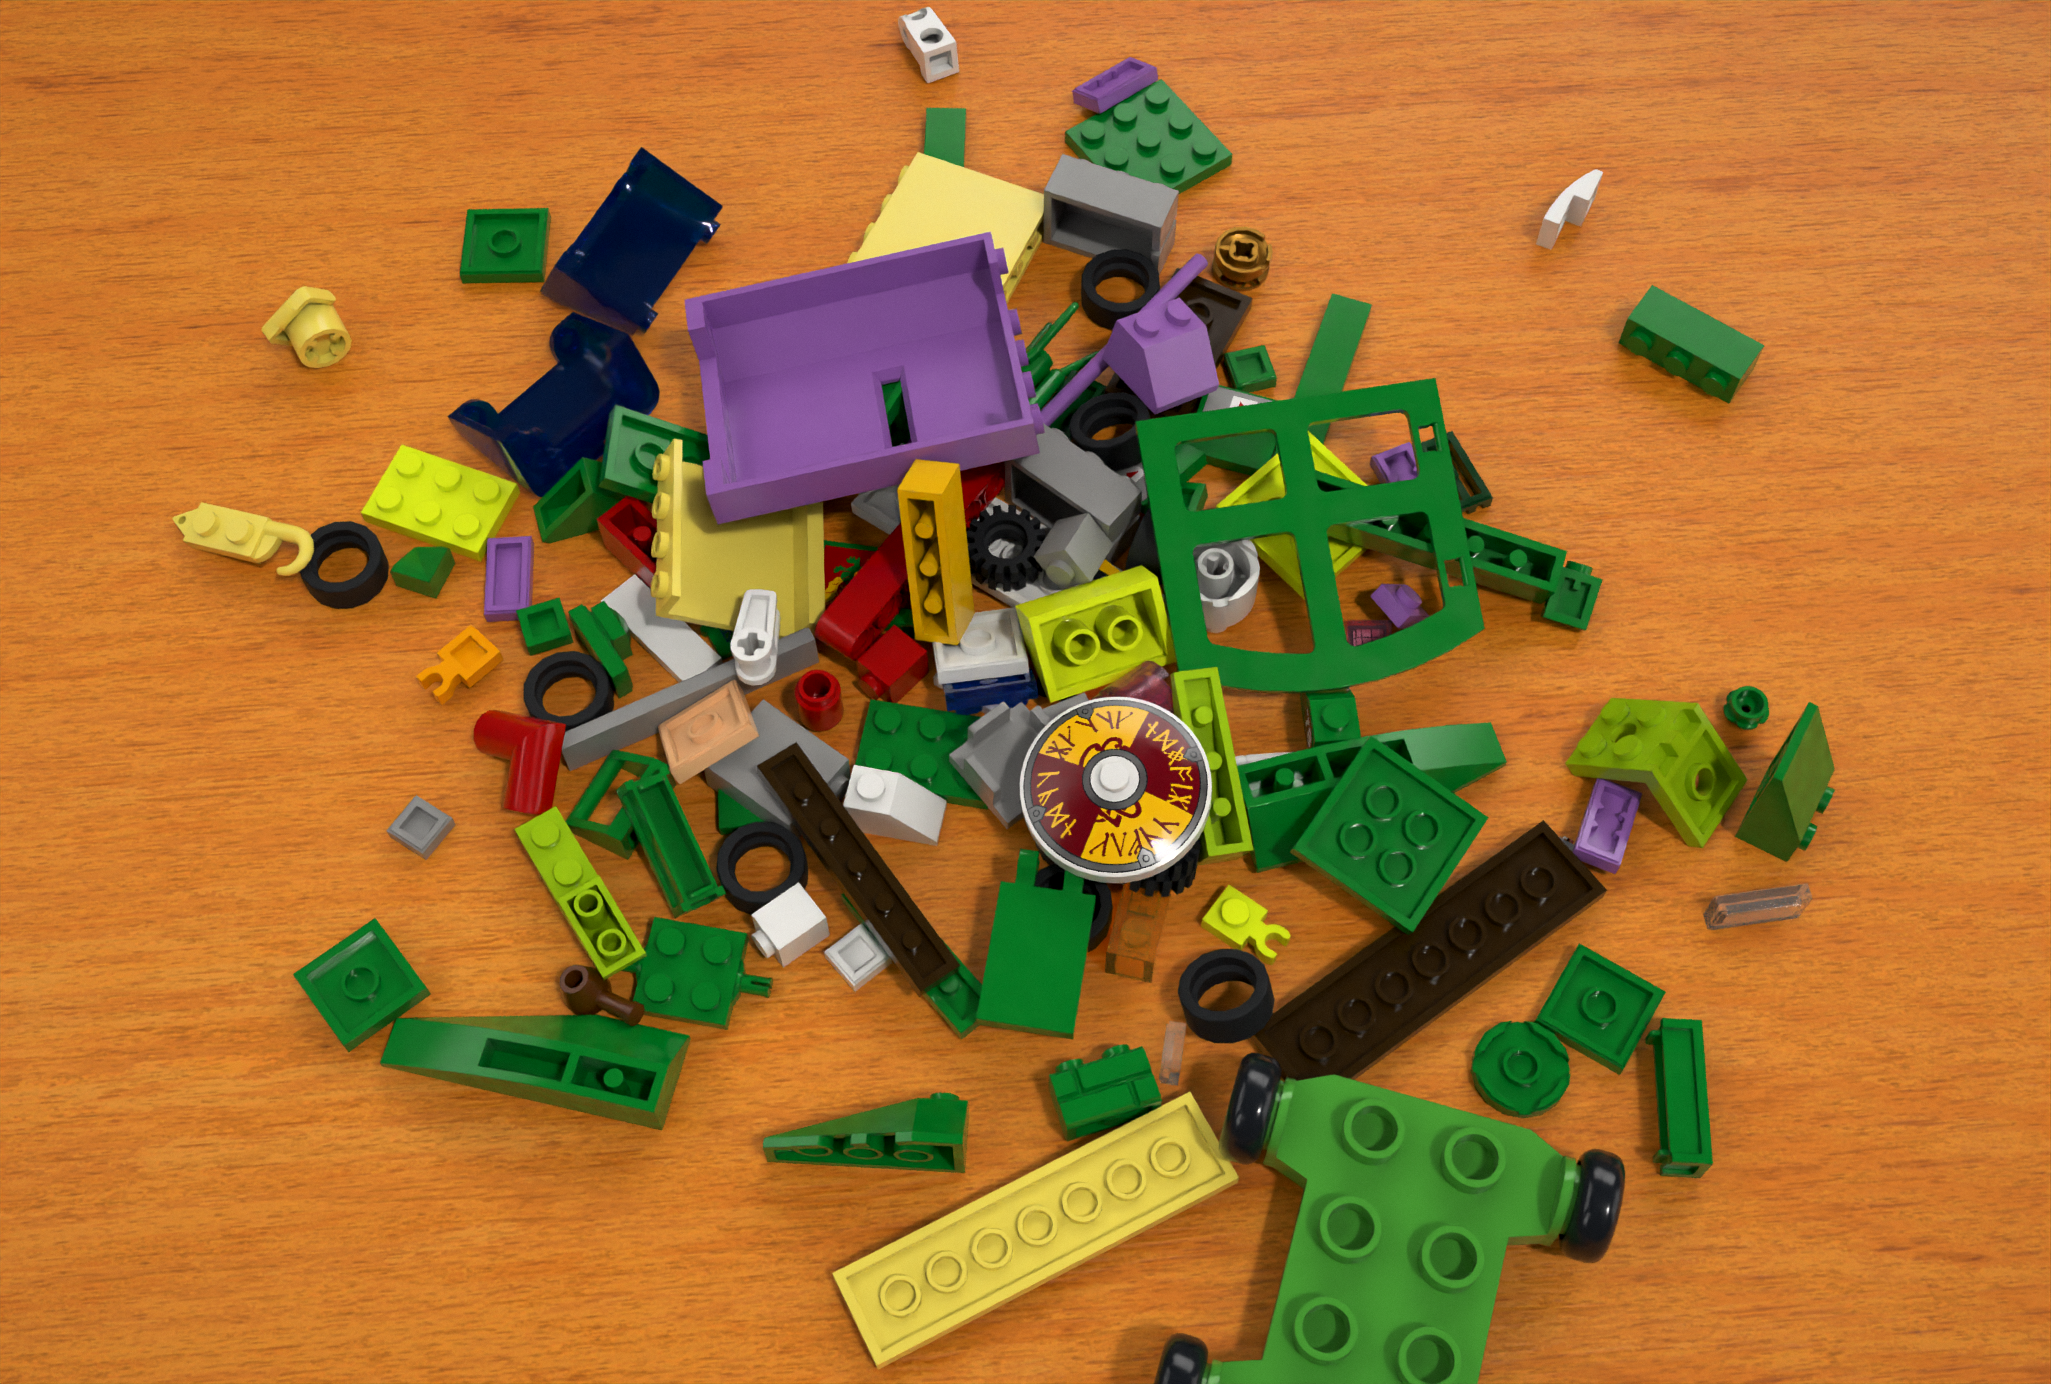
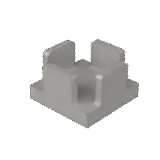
(995, 756)

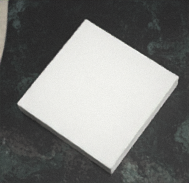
(988, 649)

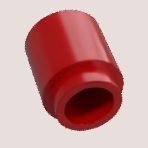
(819, 700)

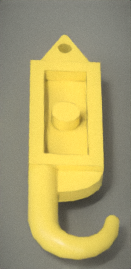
(243, 535)

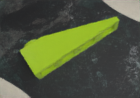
(1202, 708)

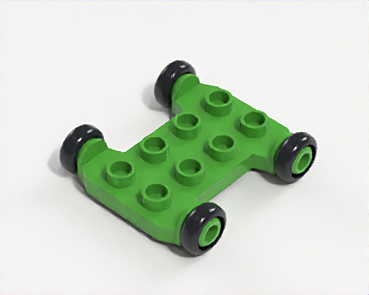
(1395, 1229)

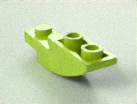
(580, 893)

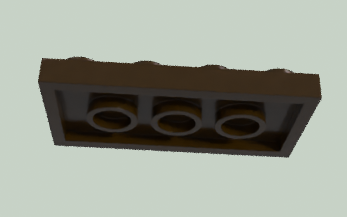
(1223, 315)

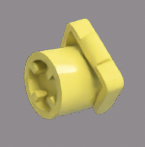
(310, 327)

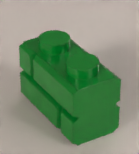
(1103, 1091)

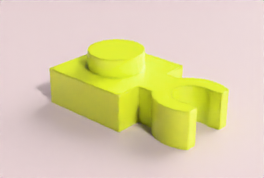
(1240, 921)

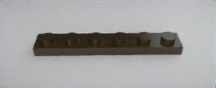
(858, 869)

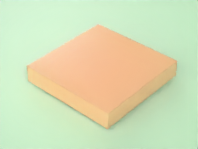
(707, 731)

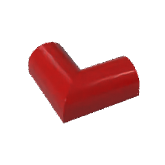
(534, 753)

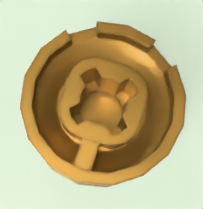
(1241, 257)

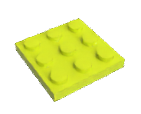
(1280, 550)

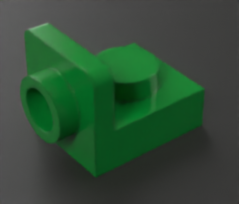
(1574, 596)

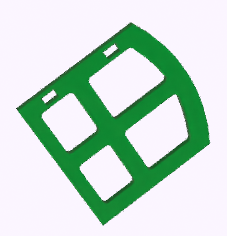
(1306, 517)

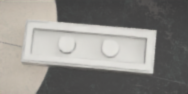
(665, 639)

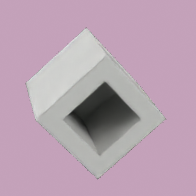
(789, 925)

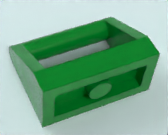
(620, 835)

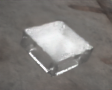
(1172, 1053)

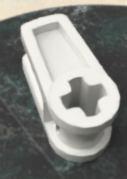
(756, 637)

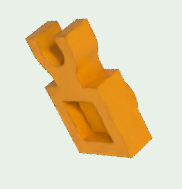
(462, 660)

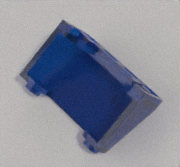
(633, 246)
(565, 409)

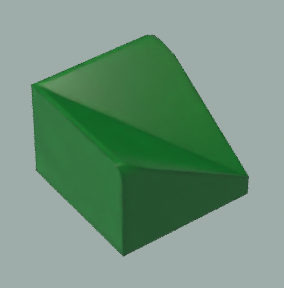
(424, 570)

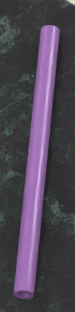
(1097, 365)

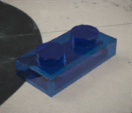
(971, 696)

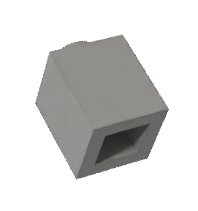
(1073, 550)

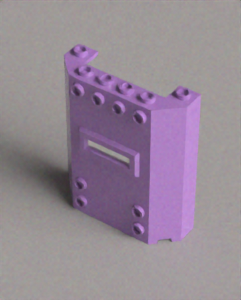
(802, 366)

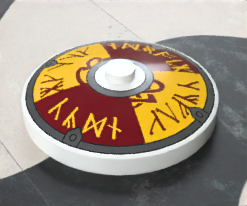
(1115, 789)

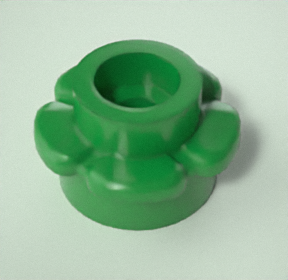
(1750, 698)

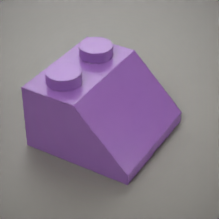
(1163, 355)

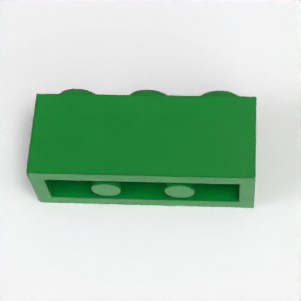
(1690, 344)

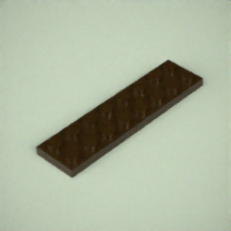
(1414, 979)

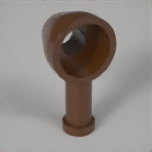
(596, 995)

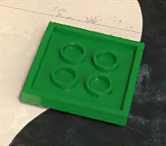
(1151, 139)
(1389, 835)

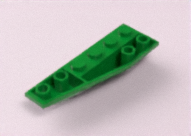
(1290, 788)
(552, 1059)

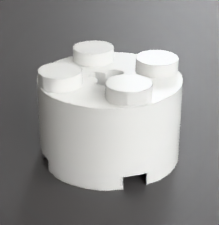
(1226, 582)

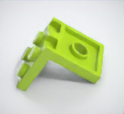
(1666, 750)

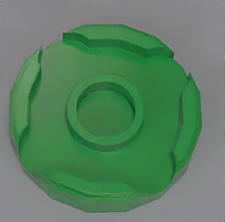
(1520, 1069)

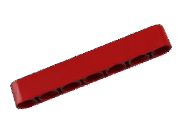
(882, 583)

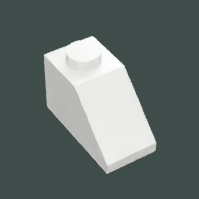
(894, 806)

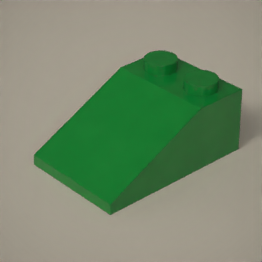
(1791, 790)

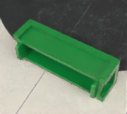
(669, 843)
(1681, 1098)

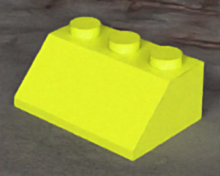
(1096, 632)

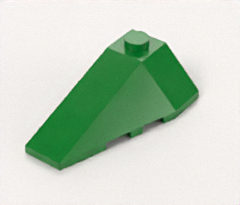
(900, 1136)

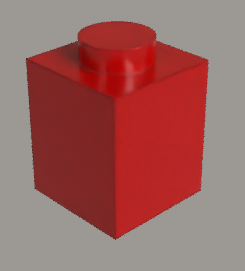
(892, 666)

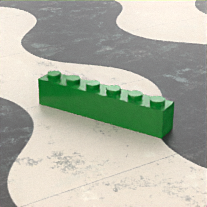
(1497, 557)

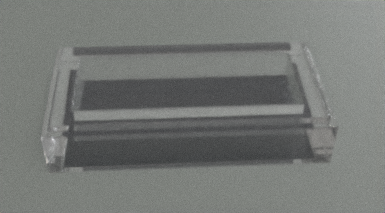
(1757, 906)

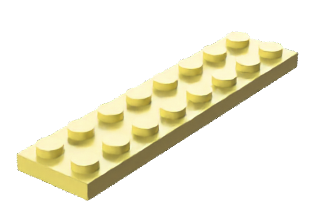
(1033, 1229)

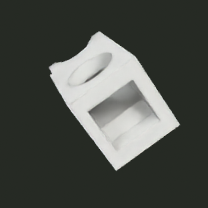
(929, 44)

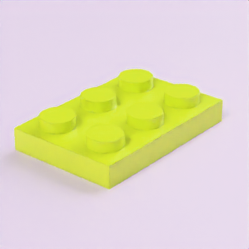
(440, 502)

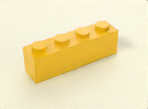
(936, 551)

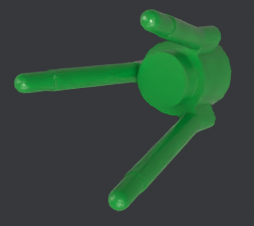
(1039, 359)

